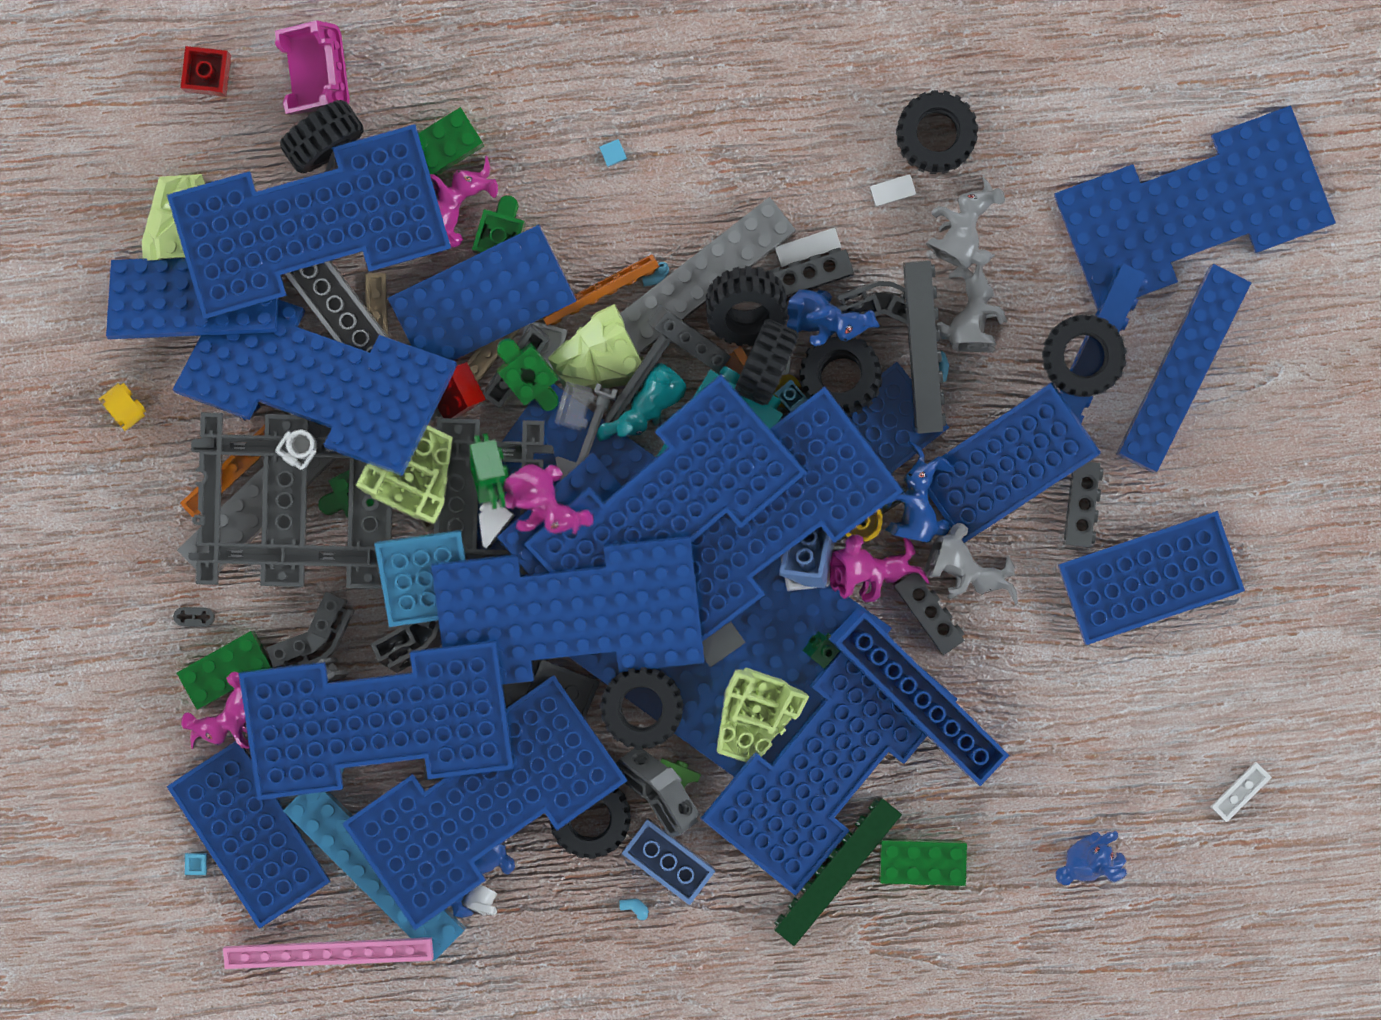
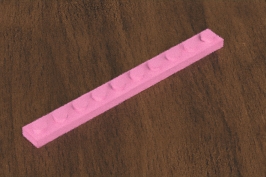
(328, 953)

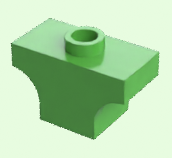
(682, 770)

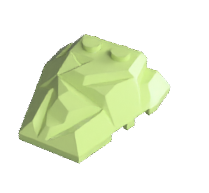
(161, 235)
(598, 353)
(423, 484)
(755, 713)

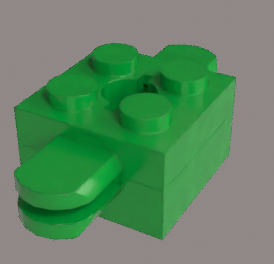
(498, 225)
(527, 374)
(488, 471)
(339, 497)

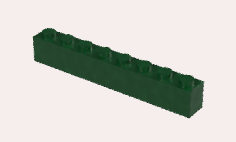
(837, 871)

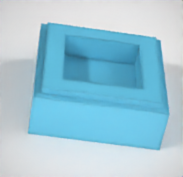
(613, 153)
(196, 863)

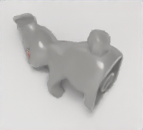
(962, 242)
(968, 327)
(954, 557)

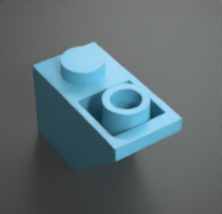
(791, 396)

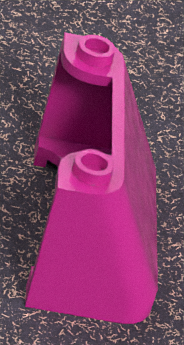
(314, 66)

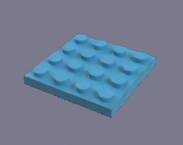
(408, 574)

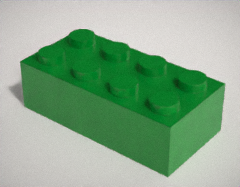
(449, 142)
(207, 677)
(923, 862)

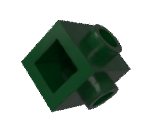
(821, 649)

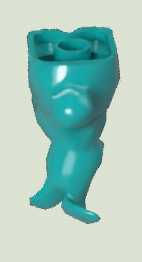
(659, 391)

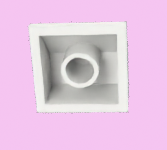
(493, 522)

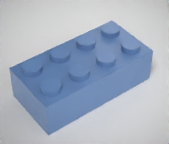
(668, 861)

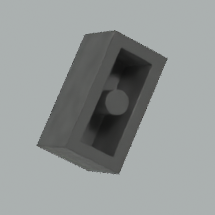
(721, 643)

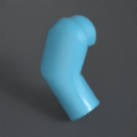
(660, 274)
(944, 366)
(636, 906)

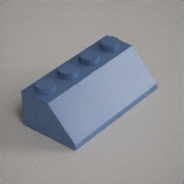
(809, 560)

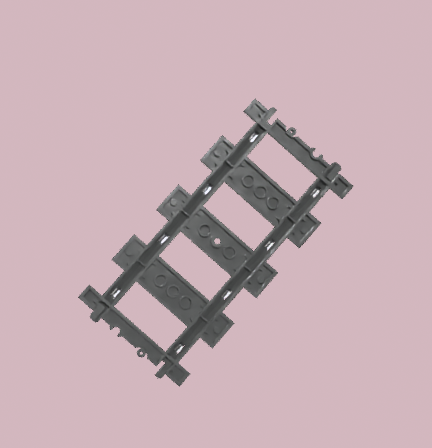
(284, 507)

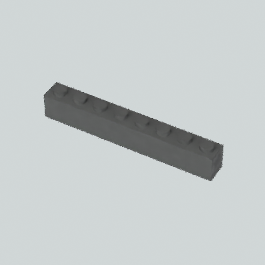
(923, 346)

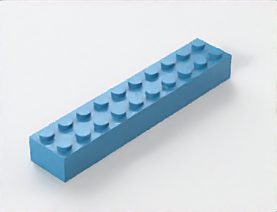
(321, 819)

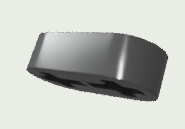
(194, 611)

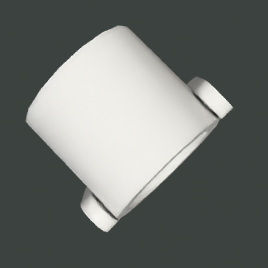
(299, 445)
(481, 900)

